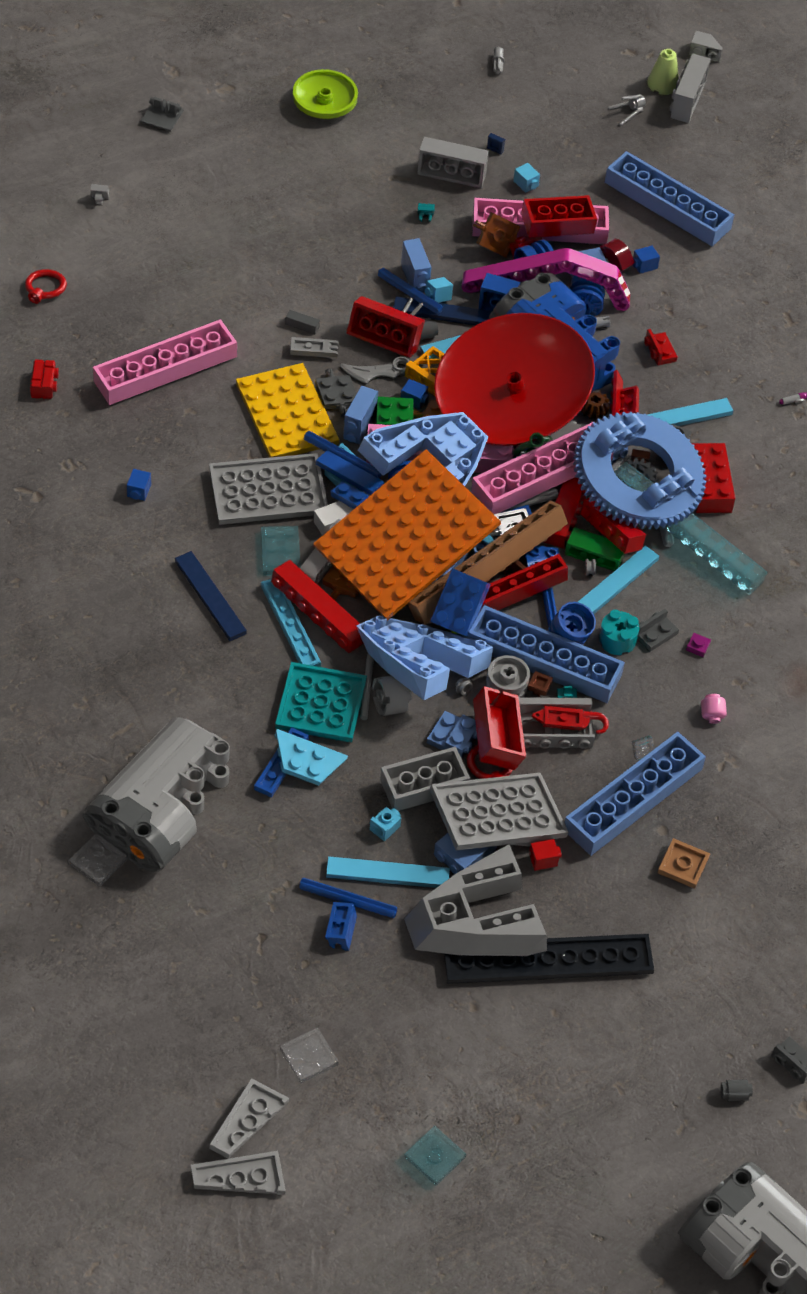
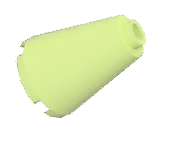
(664, 73)

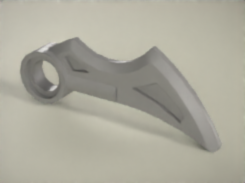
(367, 373)

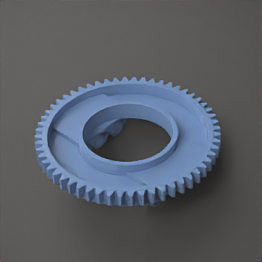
(662, 502)

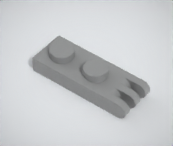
(314, 347)

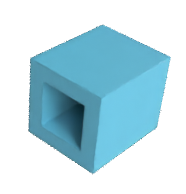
(526, 177)
(439, 289)

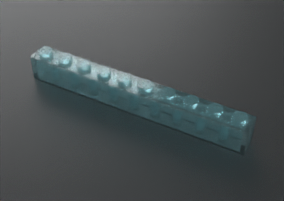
(704, 540)

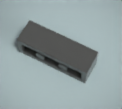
(302, 321)

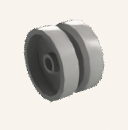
(508, 675)

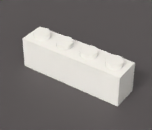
(327, 515)

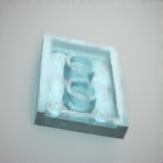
(279, 546)

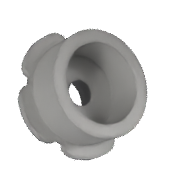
(463, 686)

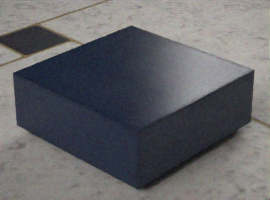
(496, 143)

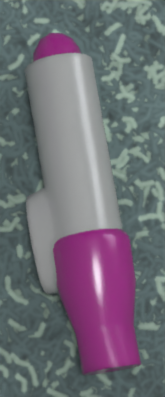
(798, 398)

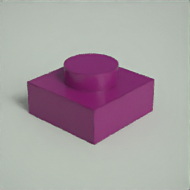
(698, 644)

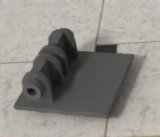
(162, 114)

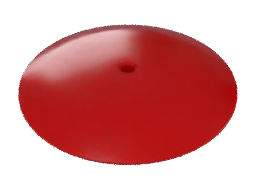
(516, 376)

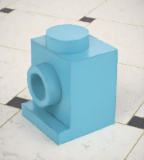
(385, 823)

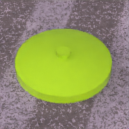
(325, 94)

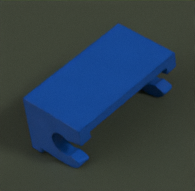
(341, 925)

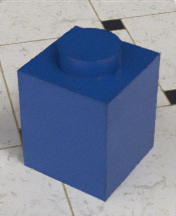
(646, 259)
(417, 391)
(139, 484)

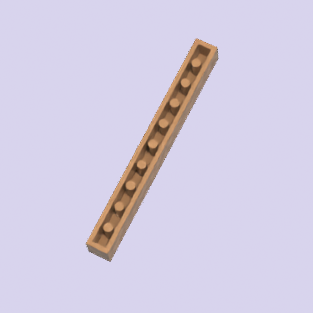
(495, 556)

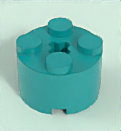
(619, 632)

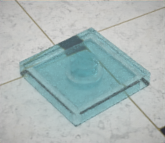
(435, 1155)

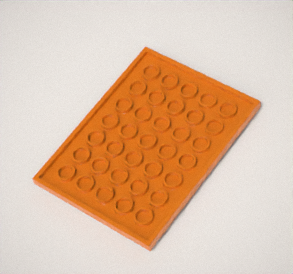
(407, 534)

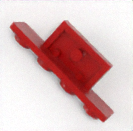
(623, 399)

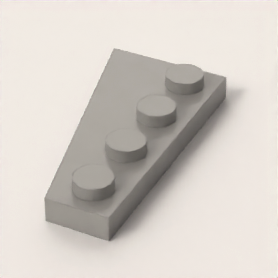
(247, 1117)
(241, 1174)

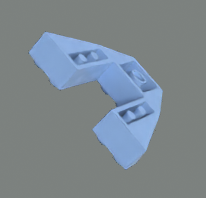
(448, 437)
(422, 654)

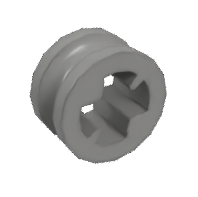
(590, 567)

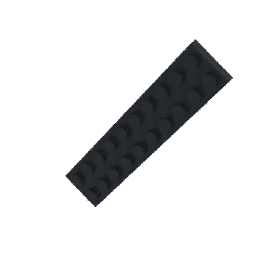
(563, 959)

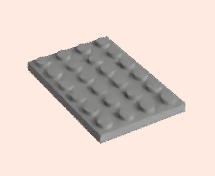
(267, 488)
(498, 811)

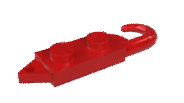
(569, 718)

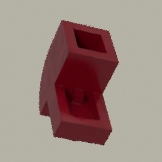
(617, 254)

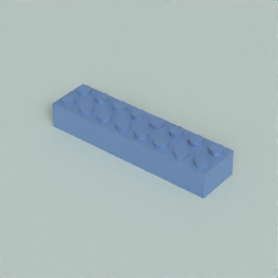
(669, 198)
(549, 653)
(634, 793)

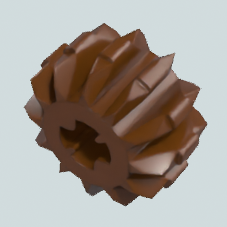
(596, 405)

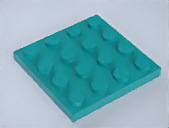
(321, 702)

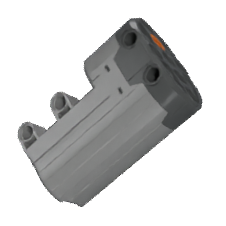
(151, 800)
(751, 1222)

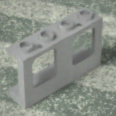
(553, 736)

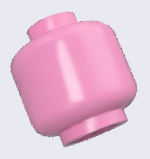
(713, 708)

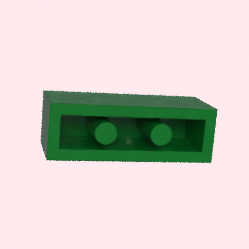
(590, 546)

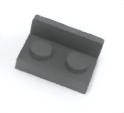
(656, 630)
(793, 1058)

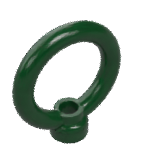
(528, 446)

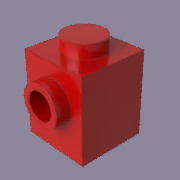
(544, 854)

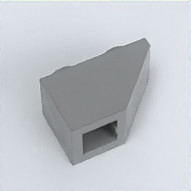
(706, 45)

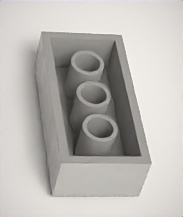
(689, 88)
(452, 162)
(410, 780)

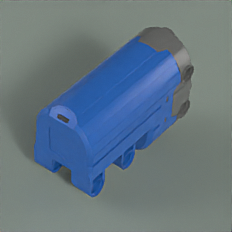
(552, 298)

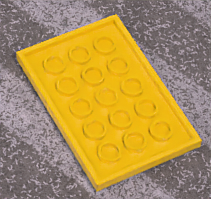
(284, 409)

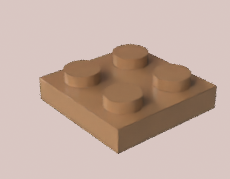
(683, 863)

